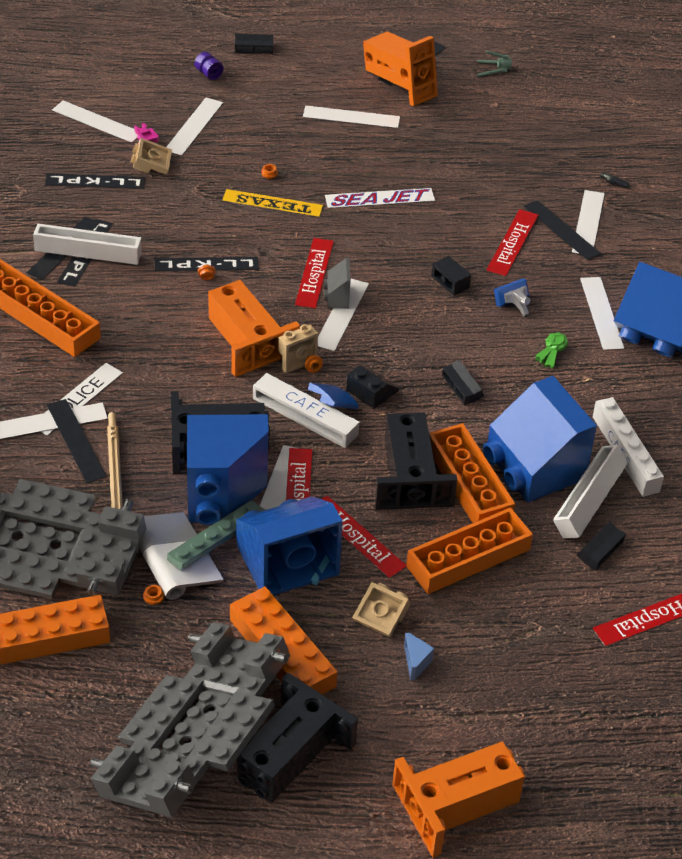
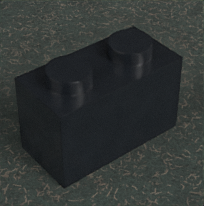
(451, 275)

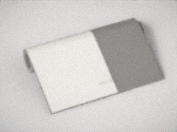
(162, 536)

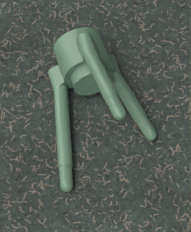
(503, 63)

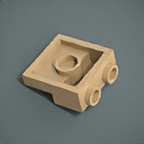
(151, 156)
(297, 346)
(381, 609)

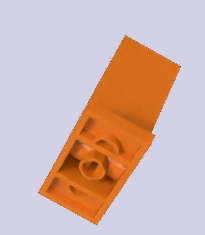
(404, 64)
(246, 327)
(457, 791)

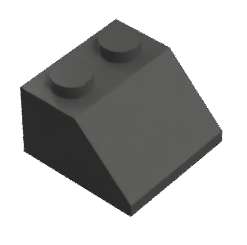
(338, 285)

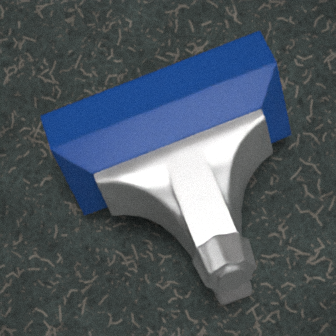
(514, 292)

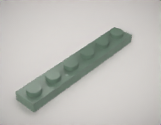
(209, 538)

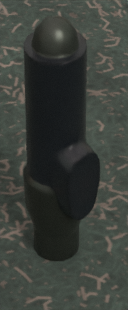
(614, 180)

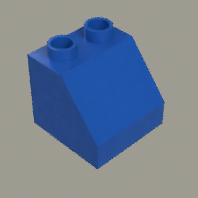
(652, 310)
(541, 441)
(224, 463)
(290, 543)

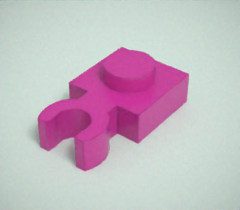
(148, 134)

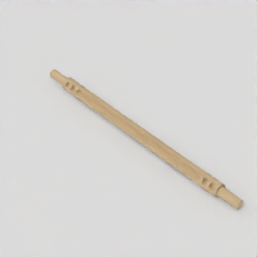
(114, 462)

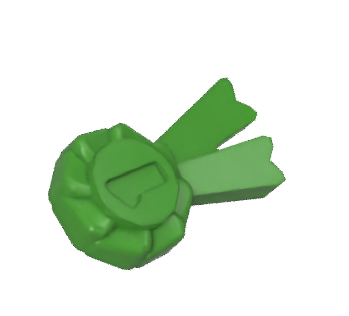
(555, 343)

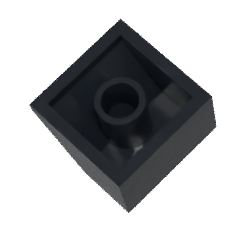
(369, 386)

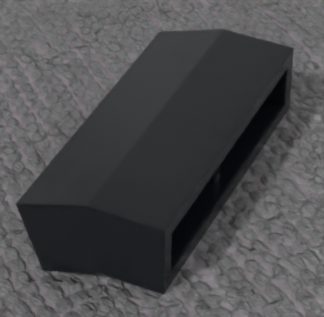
(254, 43)
(462, 382)
(602, 546)

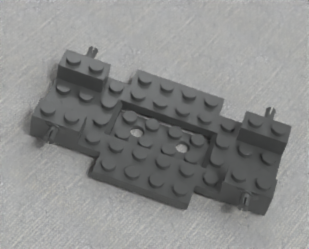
(92, 560)
(225, 676)

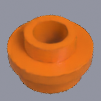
(269, 171)
(206, 272)
(312, 359)
(153, 595)

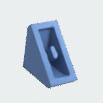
(418, 655)

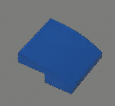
(333, 395)

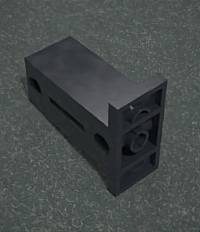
(179, 422)
(412, 467)
(293, 739)

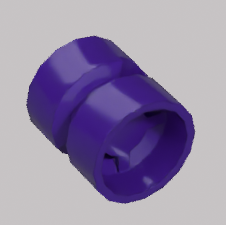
(209, 65)

